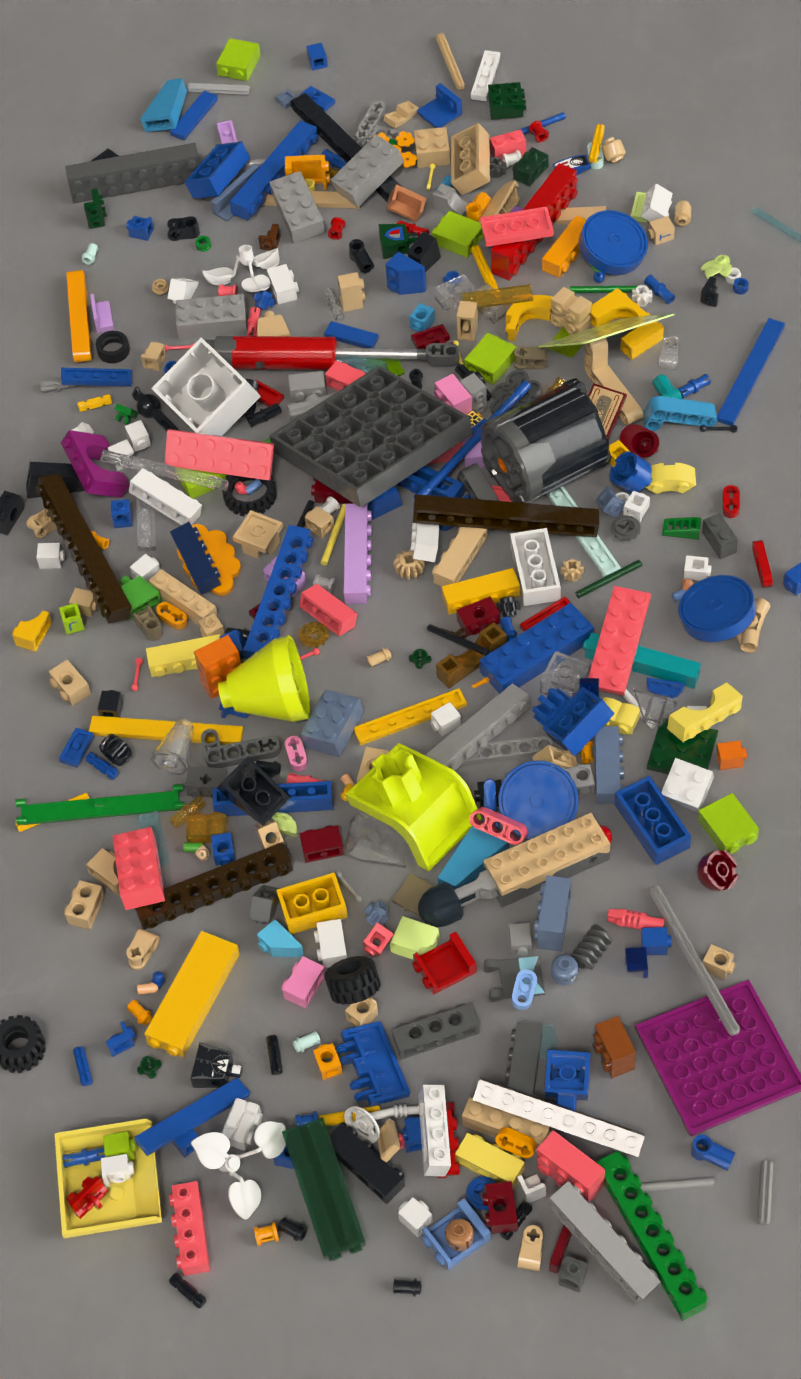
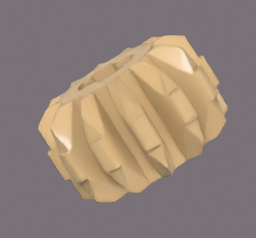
(407, 566)

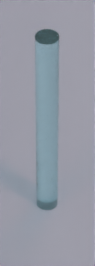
(776, 223)

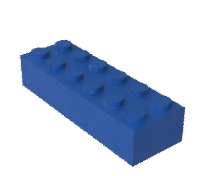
(533, 649)

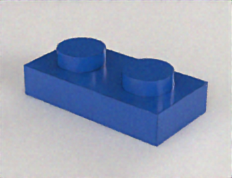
(76, 747)

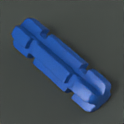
(102, 765)
(82, 1066)

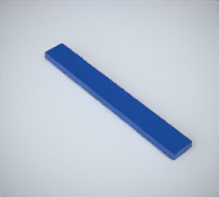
(750, 372)

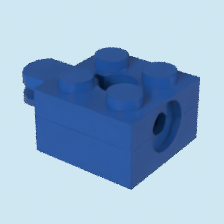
(567, 1077)

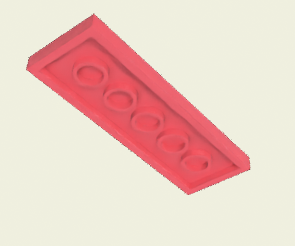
(219, 454)
(619, 639)

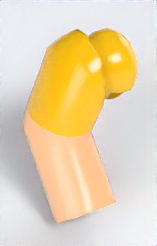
(349, 783)

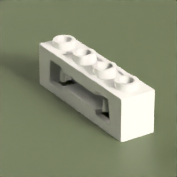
(434, 1130)

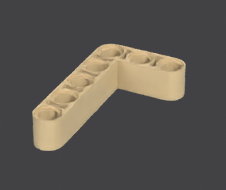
(600, 373)

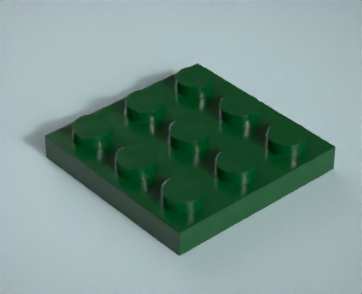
(668, 747)

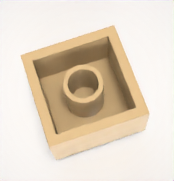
(432, 147)

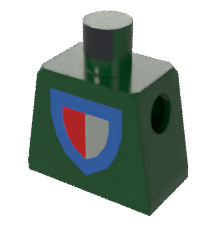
(395, 239)

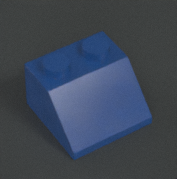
(405, 275)

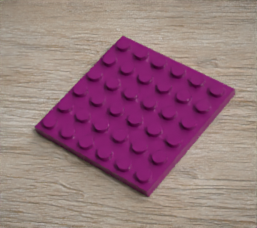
(714, 1073)

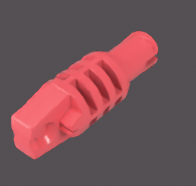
(633, 919)

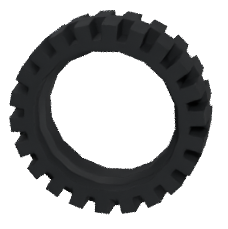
(244, 507)

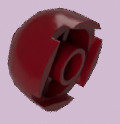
(717, 871)

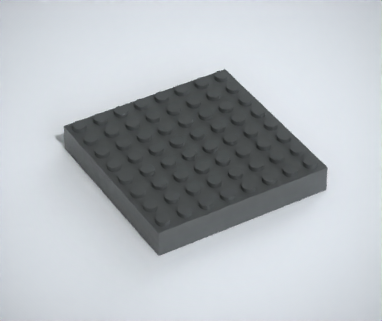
(371, 435)

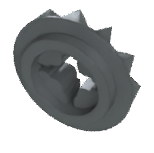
(620, 523)

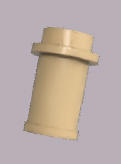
(379, 657)

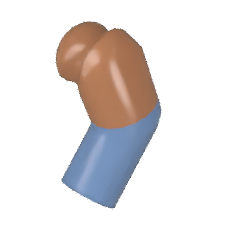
(686, 584)

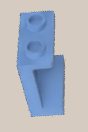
(435, 1235)

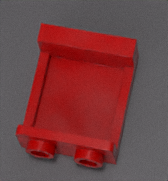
(445, 964)

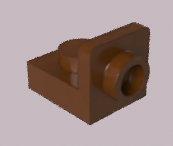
(271, 240)

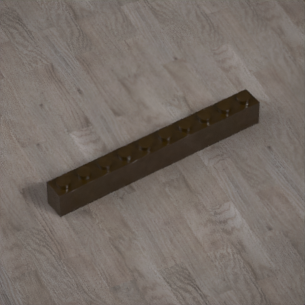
(505, 515)
(83, 548)

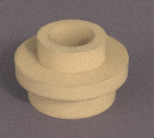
(160, 287)

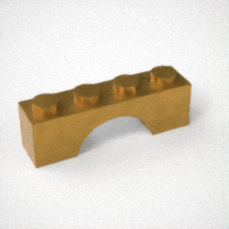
(455, 668)

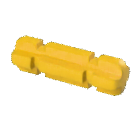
(94, 403)

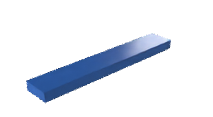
(191, 1117)

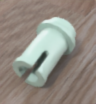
(89, 256)
(305, 1042)

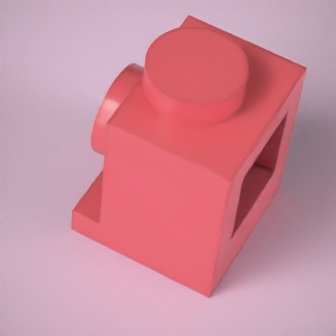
(378, 933)

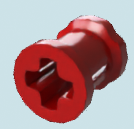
(538, 131)
(336, 228)

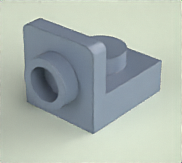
(610, 503)

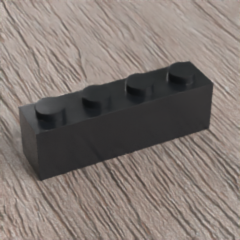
(366, 1164)

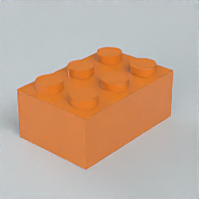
(215, 662)

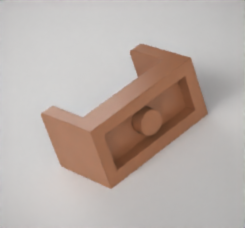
(406, 203)

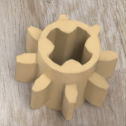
(572, 570)

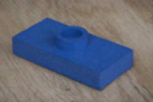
(320, 98)

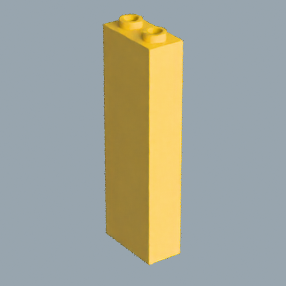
(192, 994)

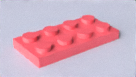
(516, 226)

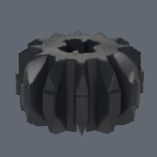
(115, 750)

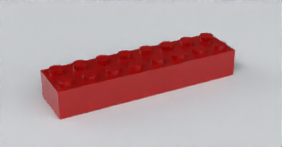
(555, 195)

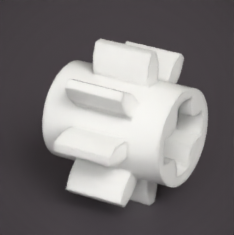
(642, 295)

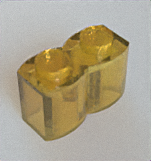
(201, 827)

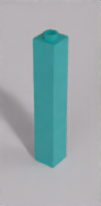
(655, 663)

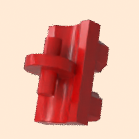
(88, 1197)

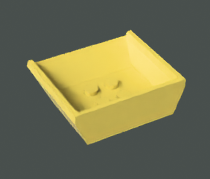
(126, 1203)

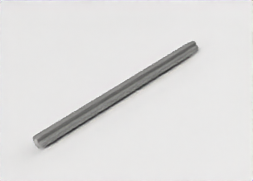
(694, 961)

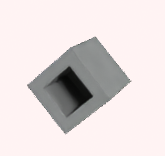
(520, 939)

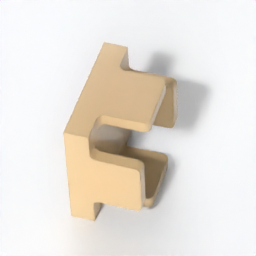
(258, 534)

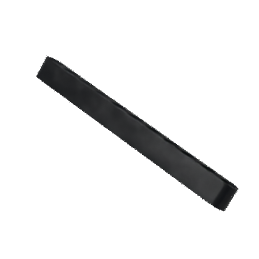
(334, 136)

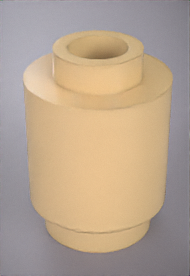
(682, 213)

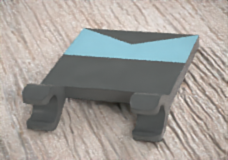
(508, 972)

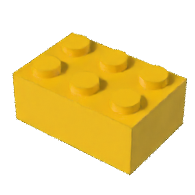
(311, 903)

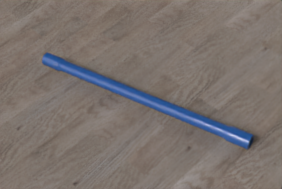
(517, 394)

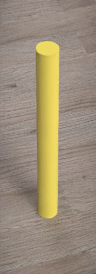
(333, 537)

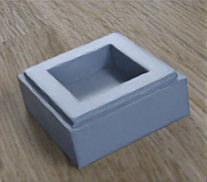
(284, 98)

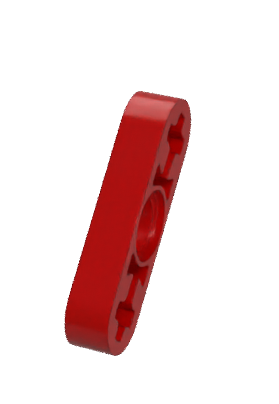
(762, 563)

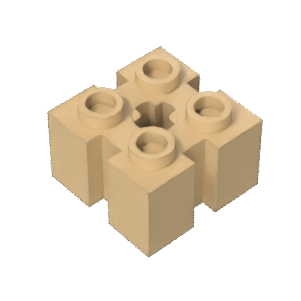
(570, 311)

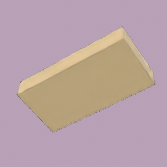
(388, 1140)

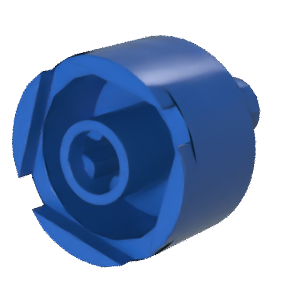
(631, 472)

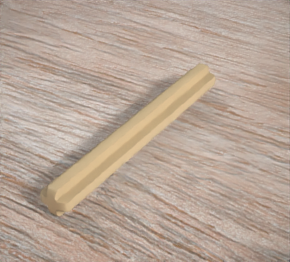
(450, 61)

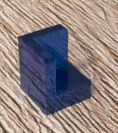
(636, 960)

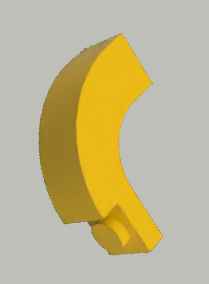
(521, 312)

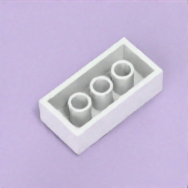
(535, 567)

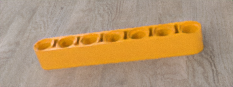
(79, 316)

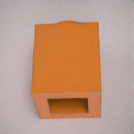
(731, 755)

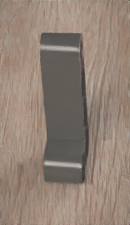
(476, 483)
(240, 747)

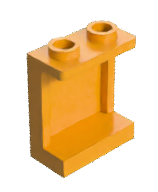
(311, 167)

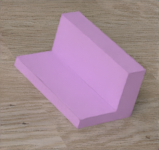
(102, 315)

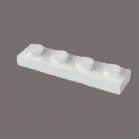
(485, 75)

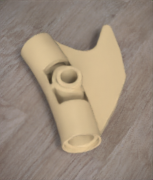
(749, 637)

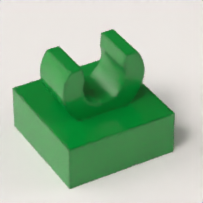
(125, 412)

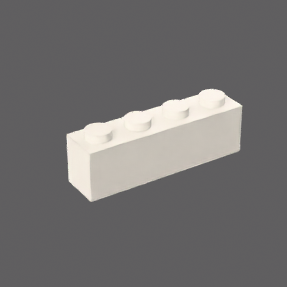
(165, 497)

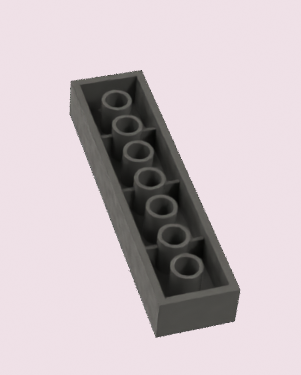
(132, 172)

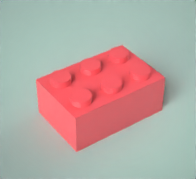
(567, 1163)

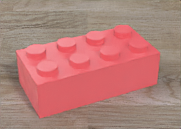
(138, 868)

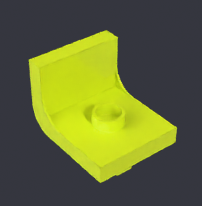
(418, 800)

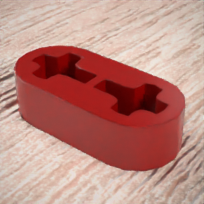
(735, 501)

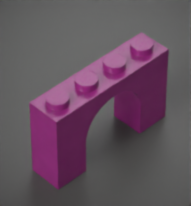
(85, 446)

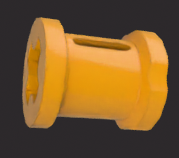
(266, 1234)

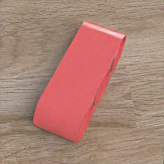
(489, 825)

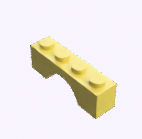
(688, 723)

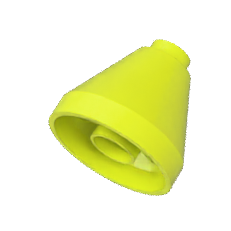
(269, 684)

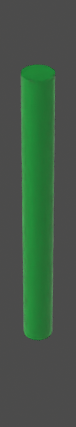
(601, 289)

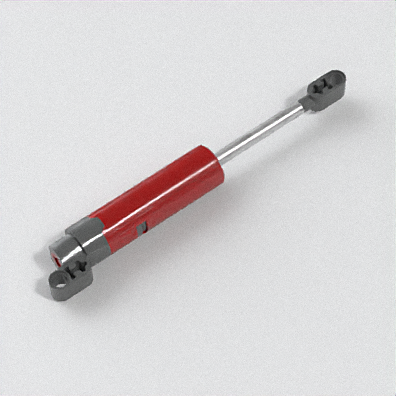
(314, 352)

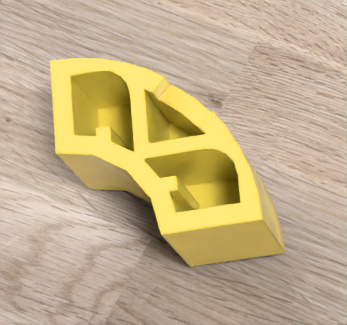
(672, 478)

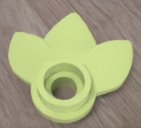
(720, 264)

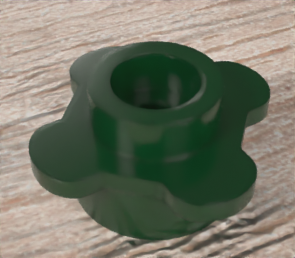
(419, 653)
(149, 1061)

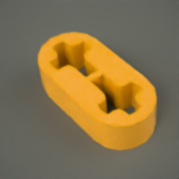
(169, 618)
(516, 1142)

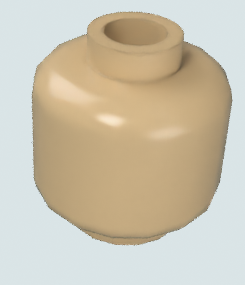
(613, 150)

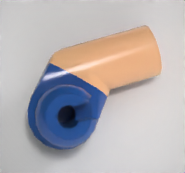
(154, 985)

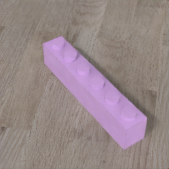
(356, 554)

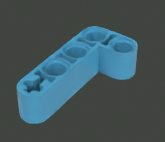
(678, 411)

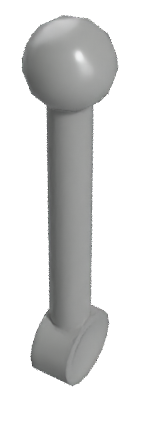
(358, 898)

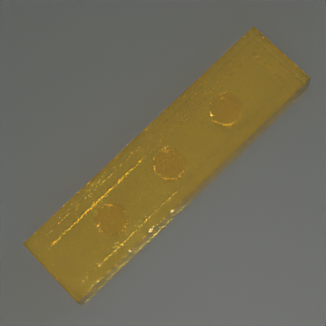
(500, 296)

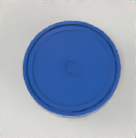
(613, 242)
(717, 608)
(538, 797)

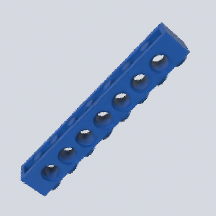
(294, 537)

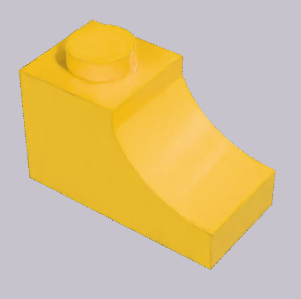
(31, 633)

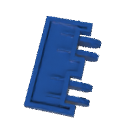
(373, 1059)

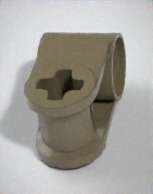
(532, 358)
(148, 623)

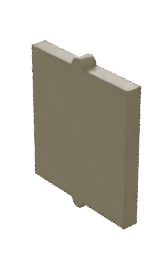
(411, 893)

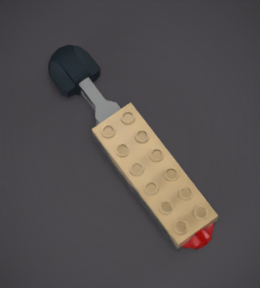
(522, 869)

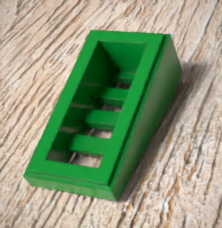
(692, 523)

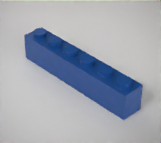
(303, 798)

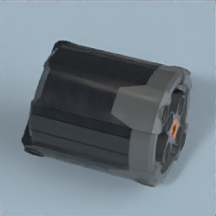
(545, 443)

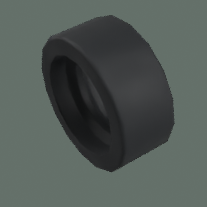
(112, 356)

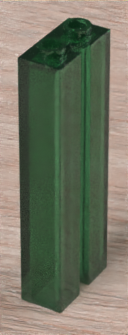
(324, 1189)

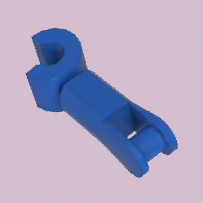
(490, 797)

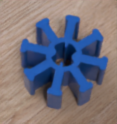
(550, 706)

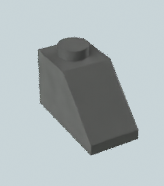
(264, 904)

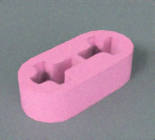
(299, 752)

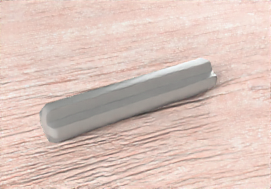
(765, 1192)

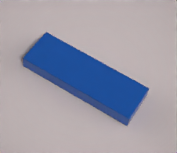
(351, 335)

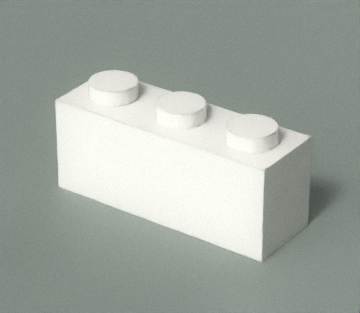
(424, 541)

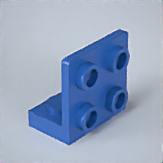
(442, 109)

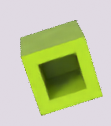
(71, 618)
(120, 1144)

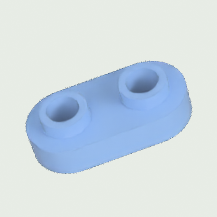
(524, 991)

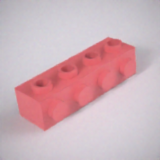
(190, 1228)

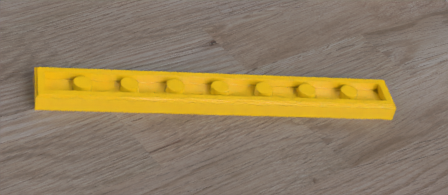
(158, 729)

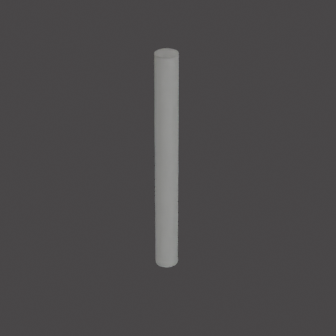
(677, 1184)

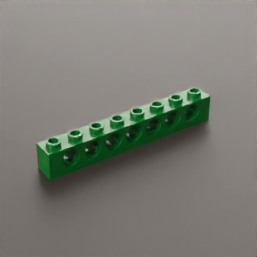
(684, 1304)

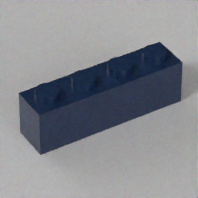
(195, 557)

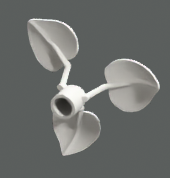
(246, 257)
(212, 1153)

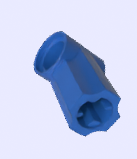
(714, 1154)

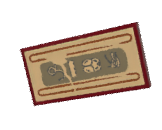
(609, 405)

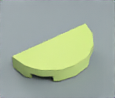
(285, 824)

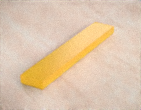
(406, 717)

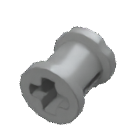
(327, 584)

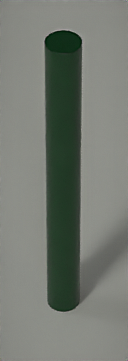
(607, 579)

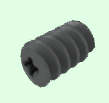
(591, 946)

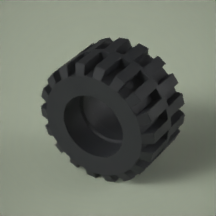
(352, 980)
(30, 1053)

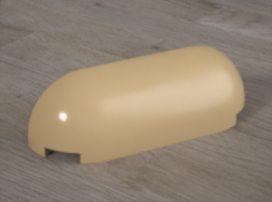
(503, 200)

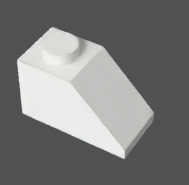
(181, 289)

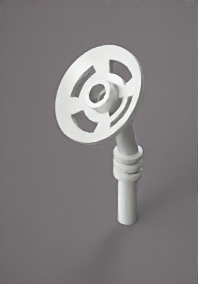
(366, 1121)

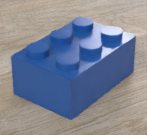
(578, 721)

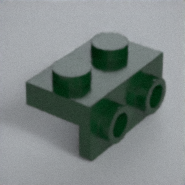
(94, 211)

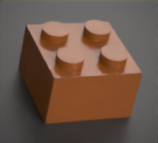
(614, 1047)

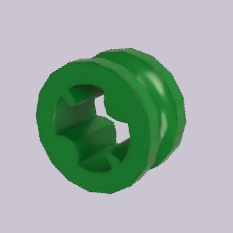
(203, 239)

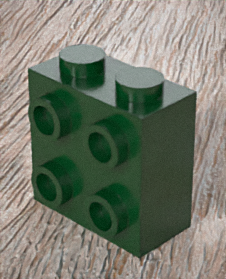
(506, 100)

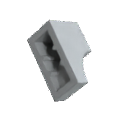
(447, 199)

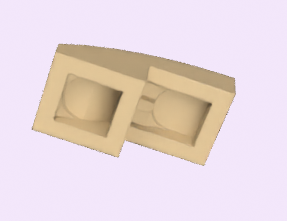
(403, 113)

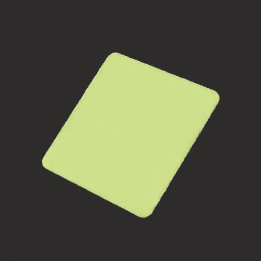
(605, 330)

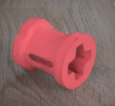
(227, 290)

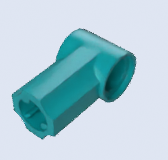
(665, 388)

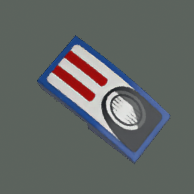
(578, 163)

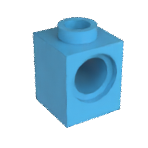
(422, 318)

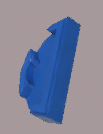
(665, 687)

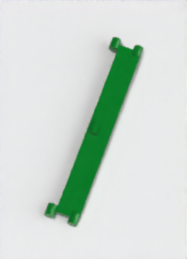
(99, 807)

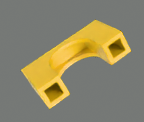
(619, 305)

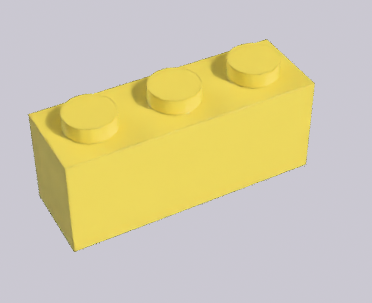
(489, 1160)

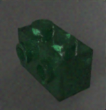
(530, 166)

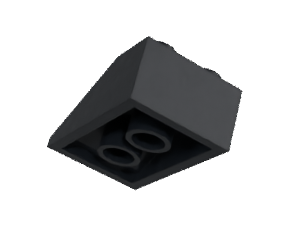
(253, 791)

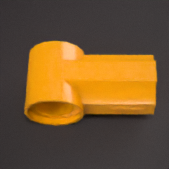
(476, 208)

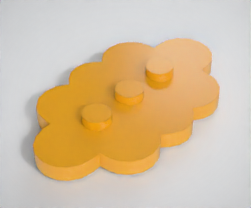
(223, 557)

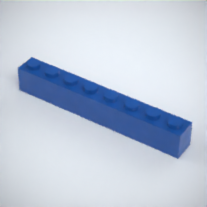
(256, 189)

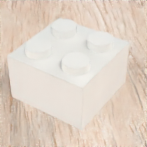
(687, 785)

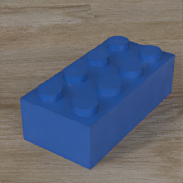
(217, 170)
(652, 820)

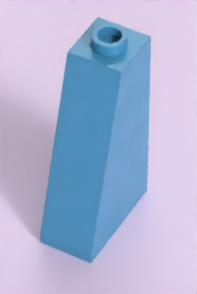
(166, 107)
(469, 856)

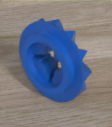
(477, 1186)

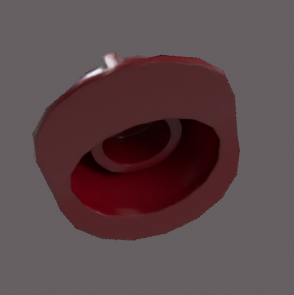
(639, 440)

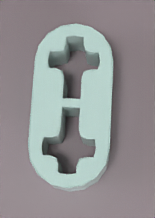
(598, 165)

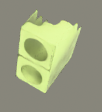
(413, 937)

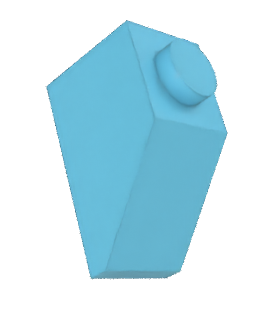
(278, 941)

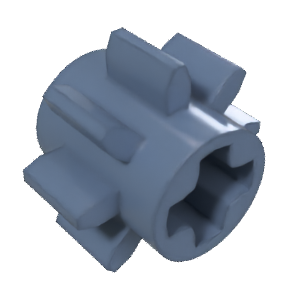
(376, 913)

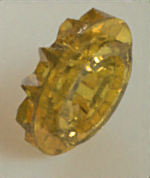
(313, 628)

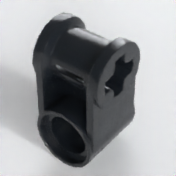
(184, 227)

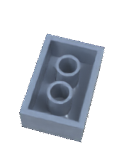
(332, 723)
(552, 913)

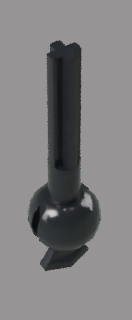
(149, 406)

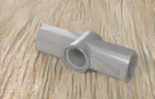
(300, 408)

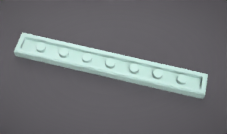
(593, 546)

